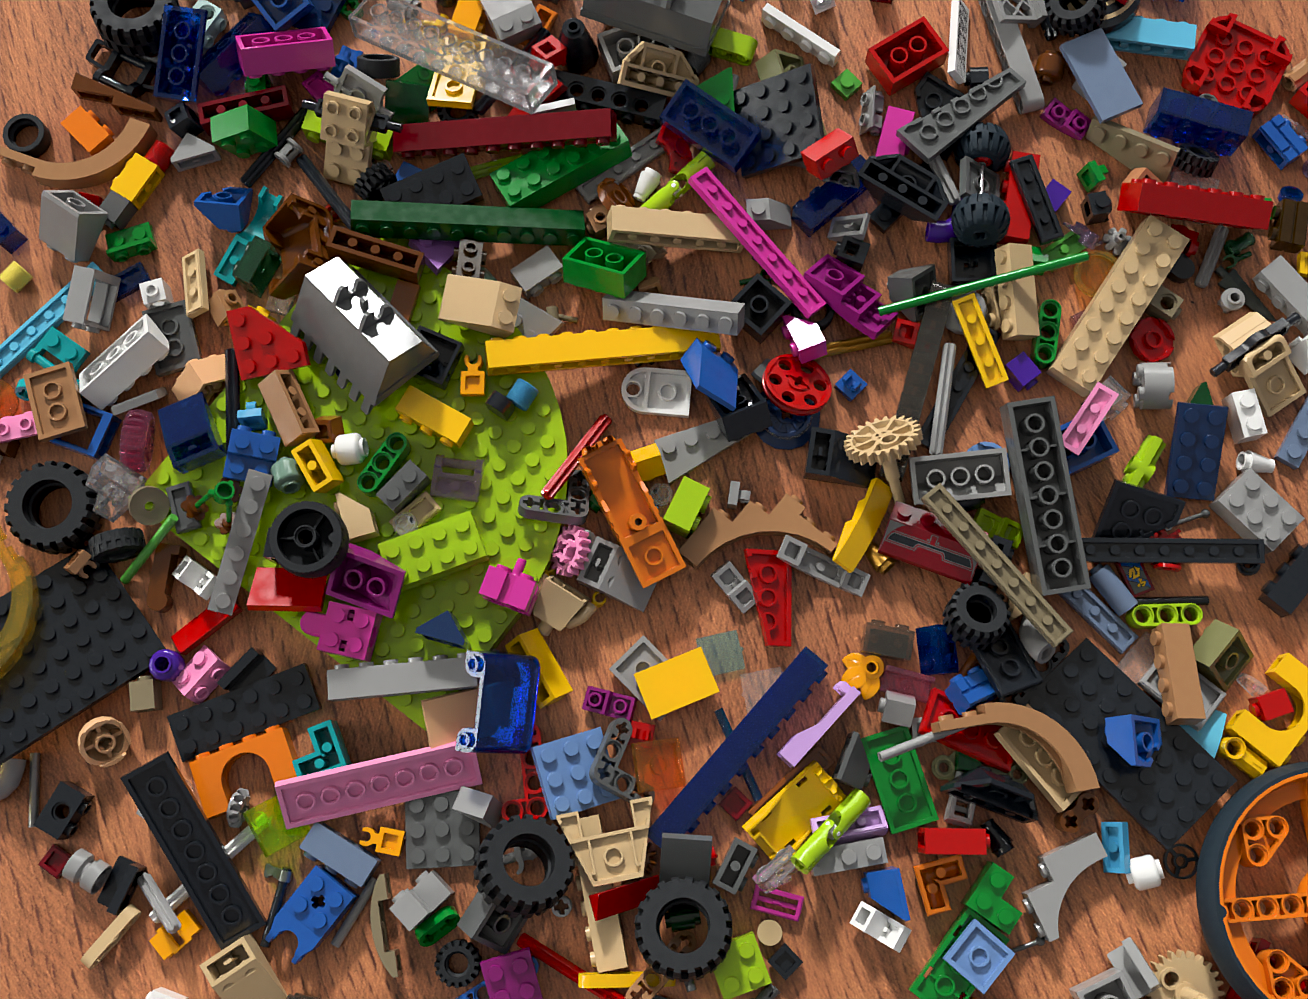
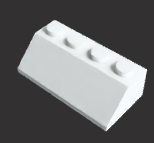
(123, 363)

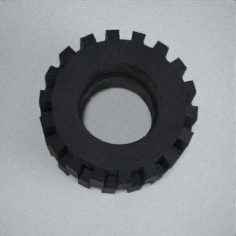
(1075, 21)
(986, 603)

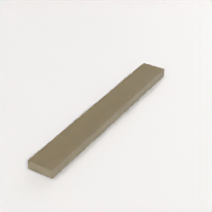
(997, 565)

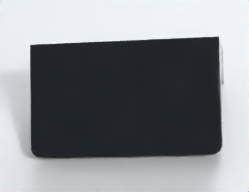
(247, 670)
(120, 885)

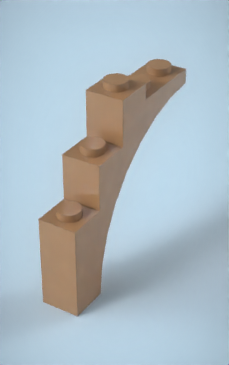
(785, 519)

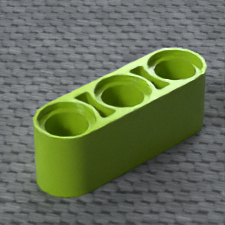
(733, 47)
(1152, 618)

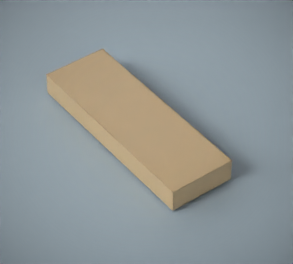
(195, 283)

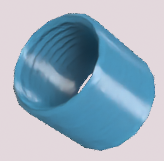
(522, 394)

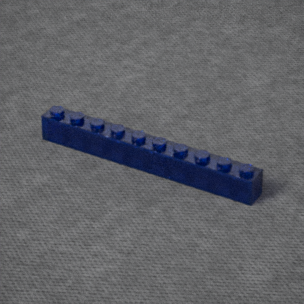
(739, 746)

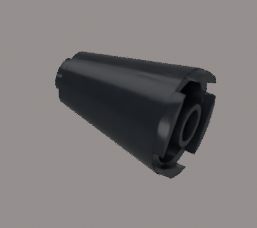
(581, 48)

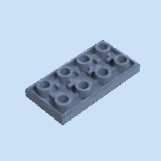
(1101, 75)

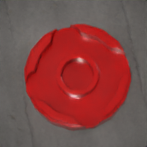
(1152, 340)

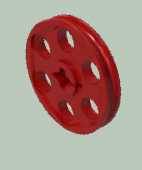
(797, 393)

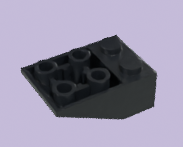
(829, 463)

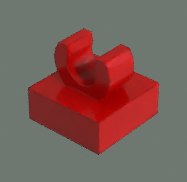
(641, 732)

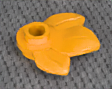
(860, 676)

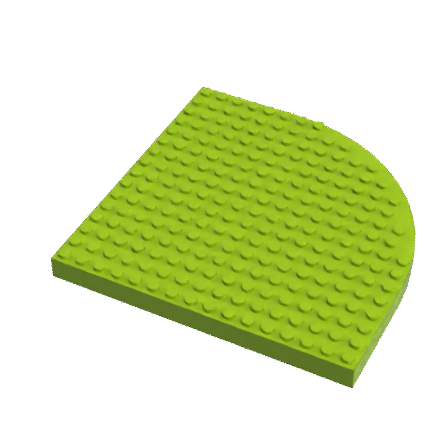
(518, 462)

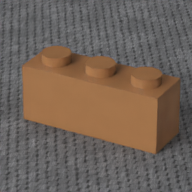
(288, 407)

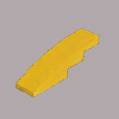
(861, 529)

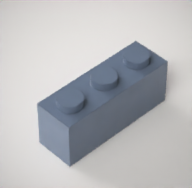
(340, 854)

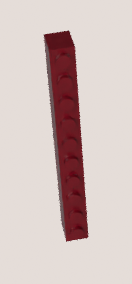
(506, 133)

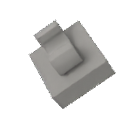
(737, 495)

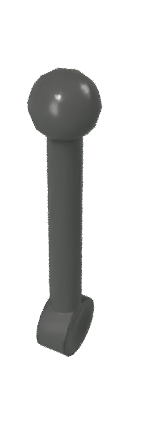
(1204, 513)
(1038, 941)

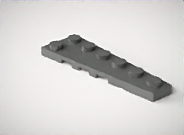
(947, 124)

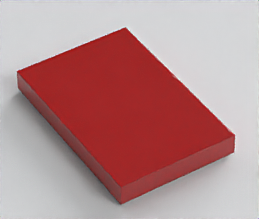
(282, 591)

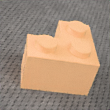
(203, 376)

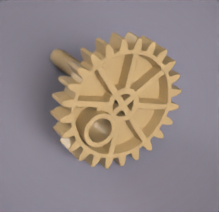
(884, 443)
(1189, 977)

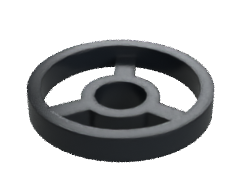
(1185, 861)

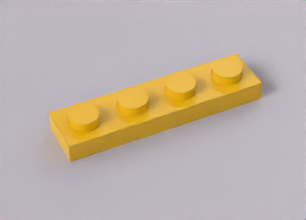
(980, 340)

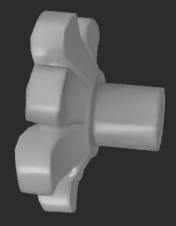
(1116, 240)

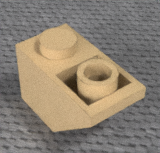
(357, 518)

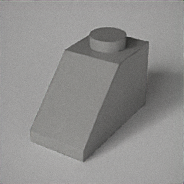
(769, 213)

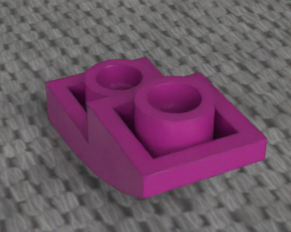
(1066, 121)
(609, 703)

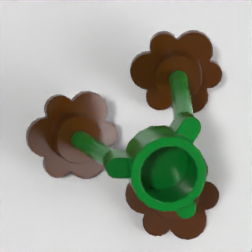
(226, 493)

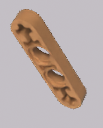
(674, 943)

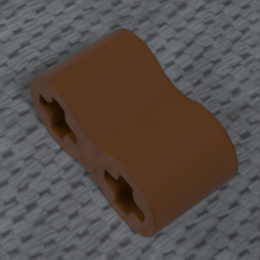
(1076, 813)

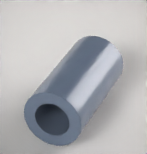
(1112, 589)

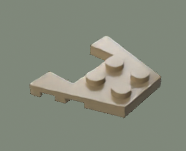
(613, 854)

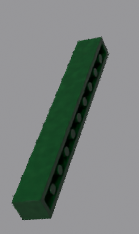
(468, 222)

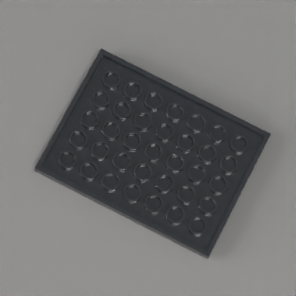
(81, 651)

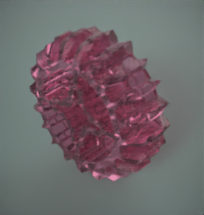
(137, 440)

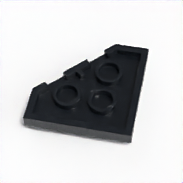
(934, 93)
(1136, 512)

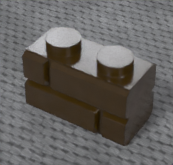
(1289, 226)

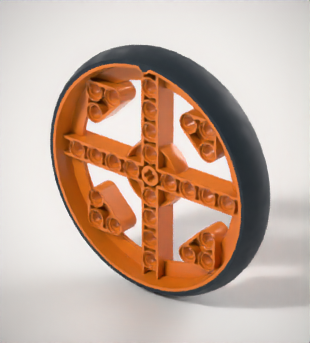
(1217, 868)

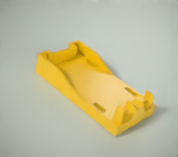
(790, 810)

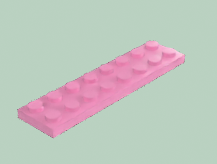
(375, 784)

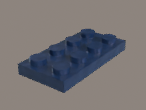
(1196, 451)

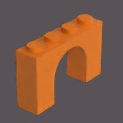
(213, 770)

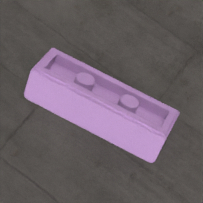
(869, 825)

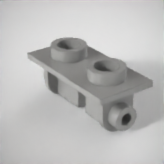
(871, 102)

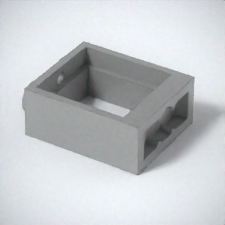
(102, 302)

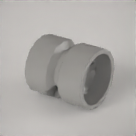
(87, 871)

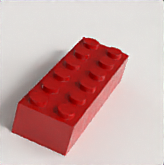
(1195, 204)

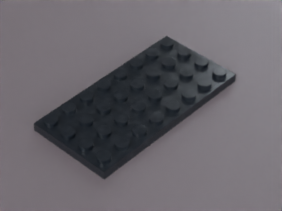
(1159, 798)

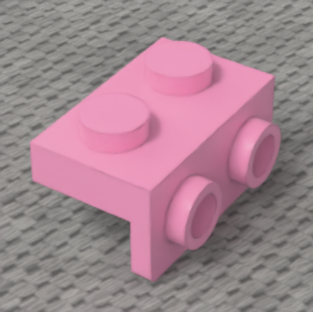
(17, 427)
(201, 675)

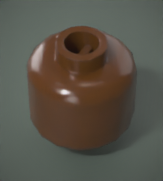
(1050, 67)

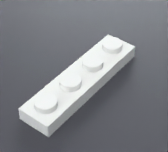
(795, 32)

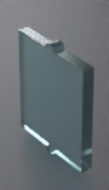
(722, 652)

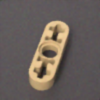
(110, 936)

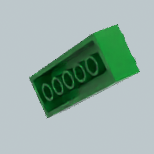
(551, 172)

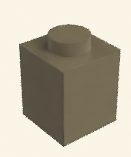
(145, 695)

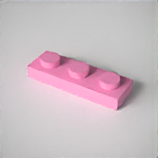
(1088, 418)

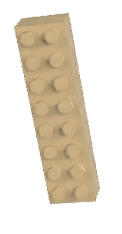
(1117, 306)

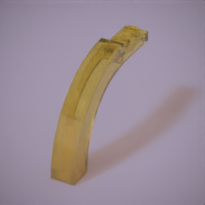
(23, 610)

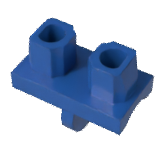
(345, 57)

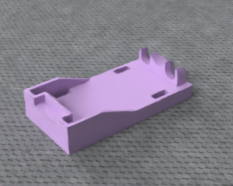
(802, 742)

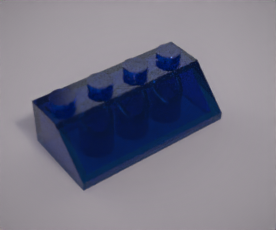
(180, 54)
(221, 62)

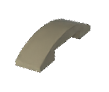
(389, 958)

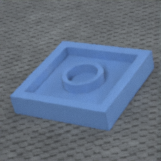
(978, 956)

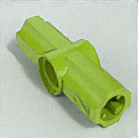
(1142, 465)

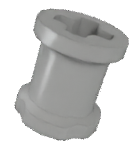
(296, 150)

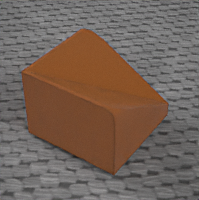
(329, 428)

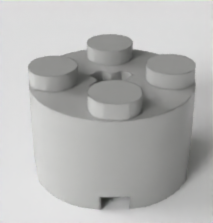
(1154, 385)

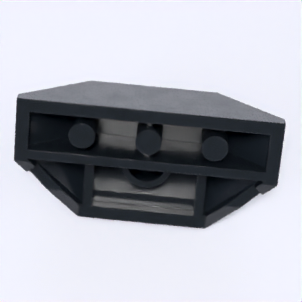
(904, 187)
(994, 793)

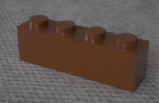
(376, 255)

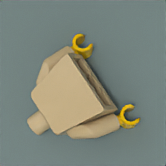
(562, 605)

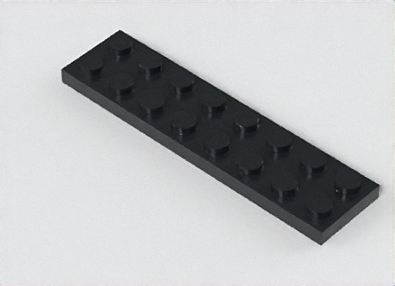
(194, 850)

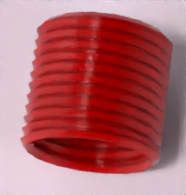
(160, 155)

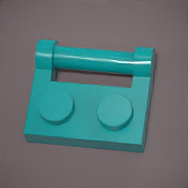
(60, 347)

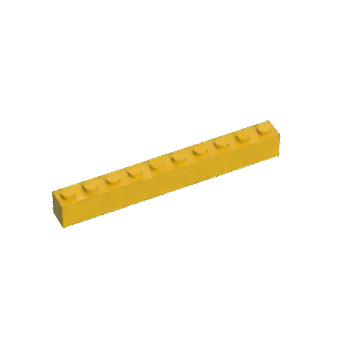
(590, 349)

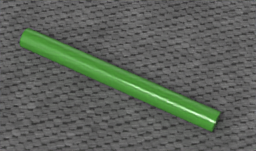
(149, 548)

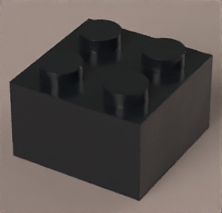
(762, 307)

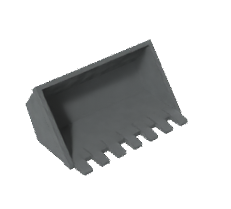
(678, 23)
(358, 333)

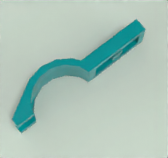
(266, 208)

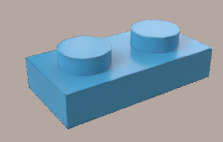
(1116, 844)

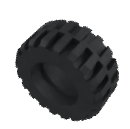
(130, 35)
(26, 499)
(541, 840)
(647, 929)

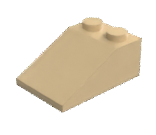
(480, 305)

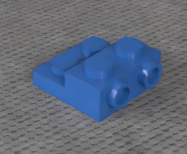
(250, 451)

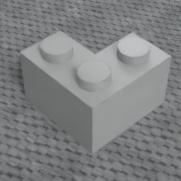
(419, 903)

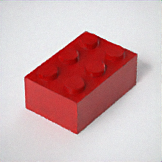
(906, 56)

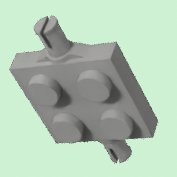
(361, 86)

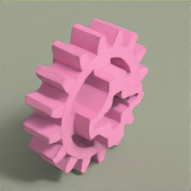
(571, 551)

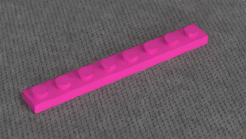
(757, 242)

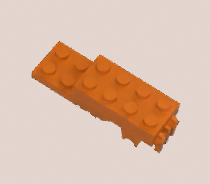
(630, 510)

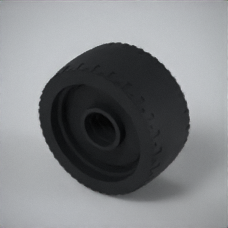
(325, 550)

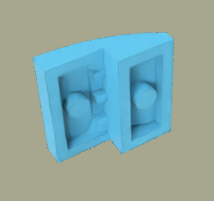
(1210, 734)

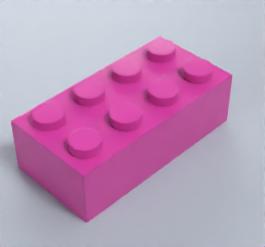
(285, 52)

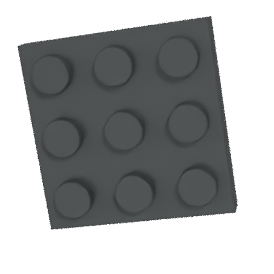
(438, 834)

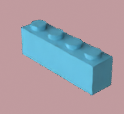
(1155, 38)

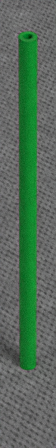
(983, 283)

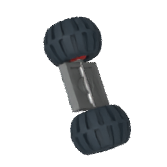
(981, 214)

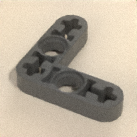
(565, 507)
(612, 771)

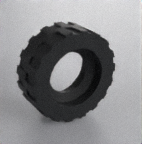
(117, 545)

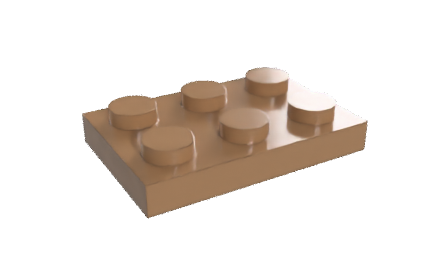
(55, 401)

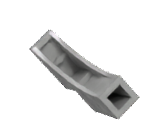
(1060, 868)

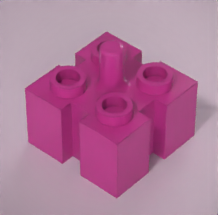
(510, 588)

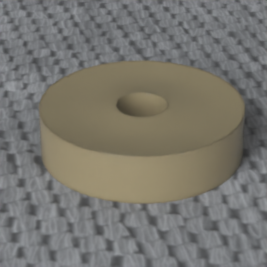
(146, 494)

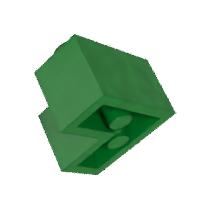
(986, 895)

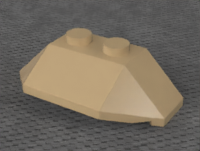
(656, 69)

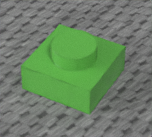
(846, 84)

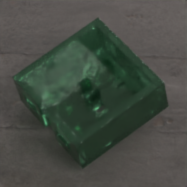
(257, 266)

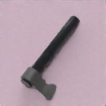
(284, 876)

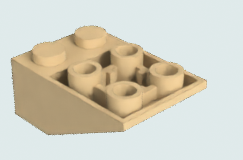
(243, 972)

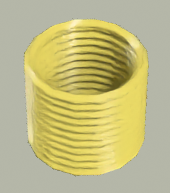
(15, 277)

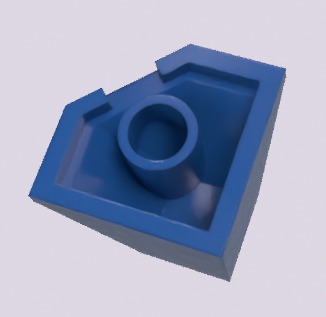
(226, 209)
(1134, 738)

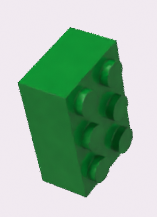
(604, 267)

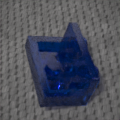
(936, 651)

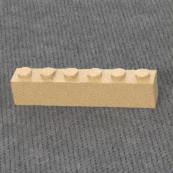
(670, 229)
(605, 933)

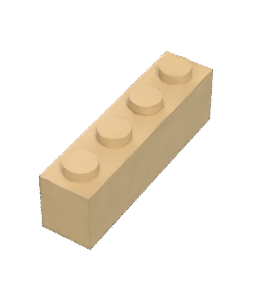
(1017, 297)

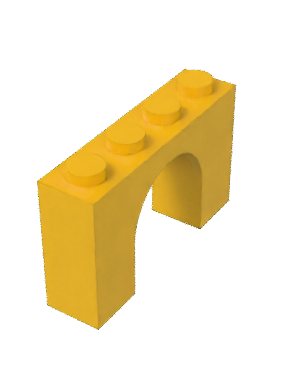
(1268, 743)

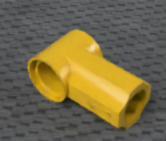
(1242, 757)

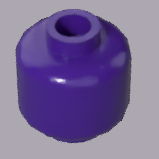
(166, 665)

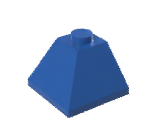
(887, 890)

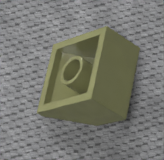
(1221, 654)

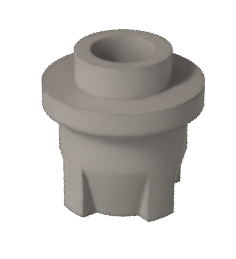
(1231, 300)

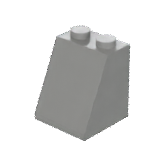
(70, 224)

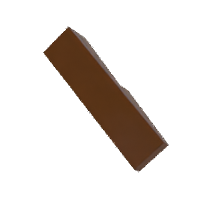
(124, 104)

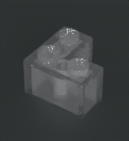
(114, 486)

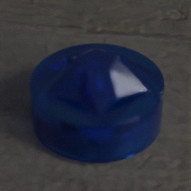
(1290, 192)

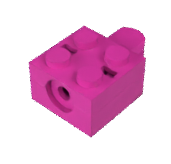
(344, 628)

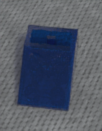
(190, 433)

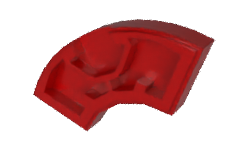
(676, 149)

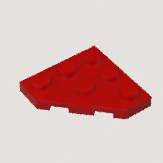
(263, 344)

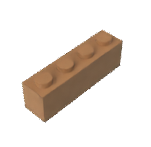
(1177, 674)

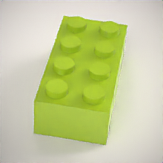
(436, 550)

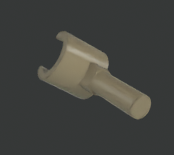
(553, 311)

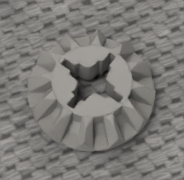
(237, 806)

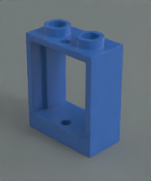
(102, 438)

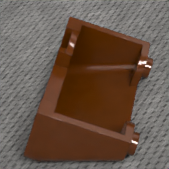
(301, 234)

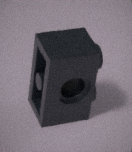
(52, 819)

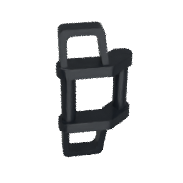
(106, 73)

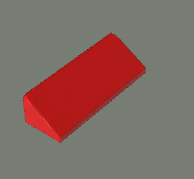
(201, 629)
(622, 897)

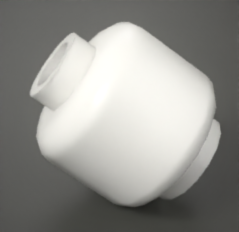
(350, 449)
(1145, 872)

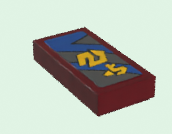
(1135, 578)

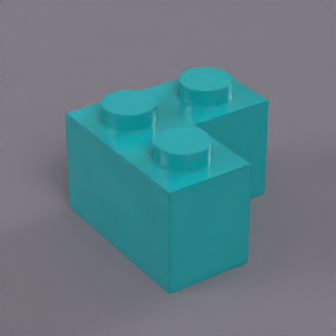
(328, 747)

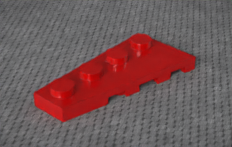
(772, 594)

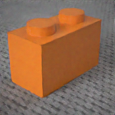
(87, 131)

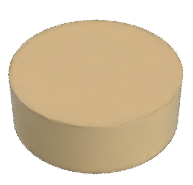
(769, 932)

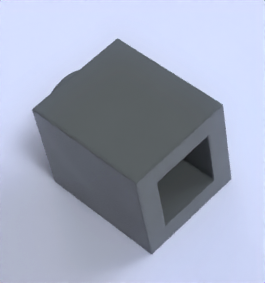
(119, 210)

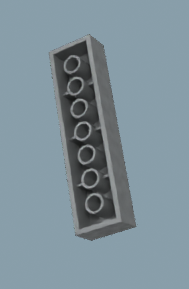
(1044, 496)

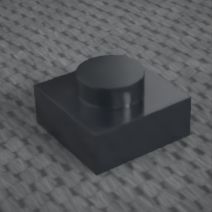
(785, 961)

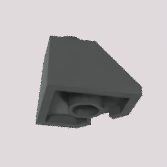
(910, 284)

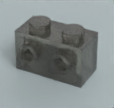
(887, 641)

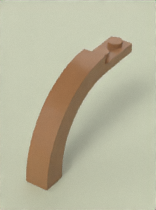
(89, 172)
(1055, 740)

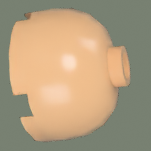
(103, 741)

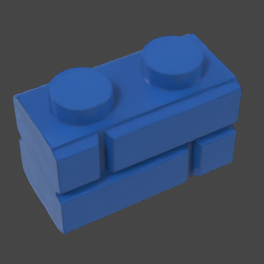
(1280, 141)
(970, 690)

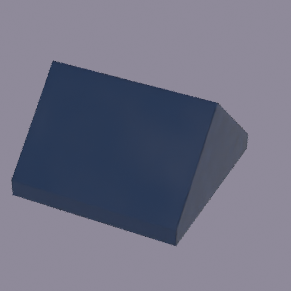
(444, 630)

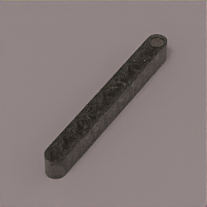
(922, 363)

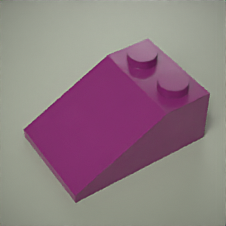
(367, 581)

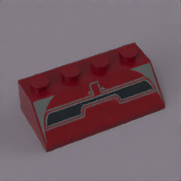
(924, 542)

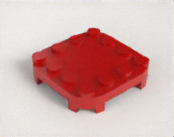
(1236, 64)

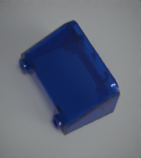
(503, 704)

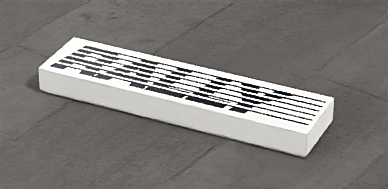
(958, 41)

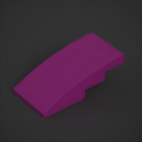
(848, 296)

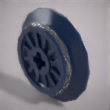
(787, 432)

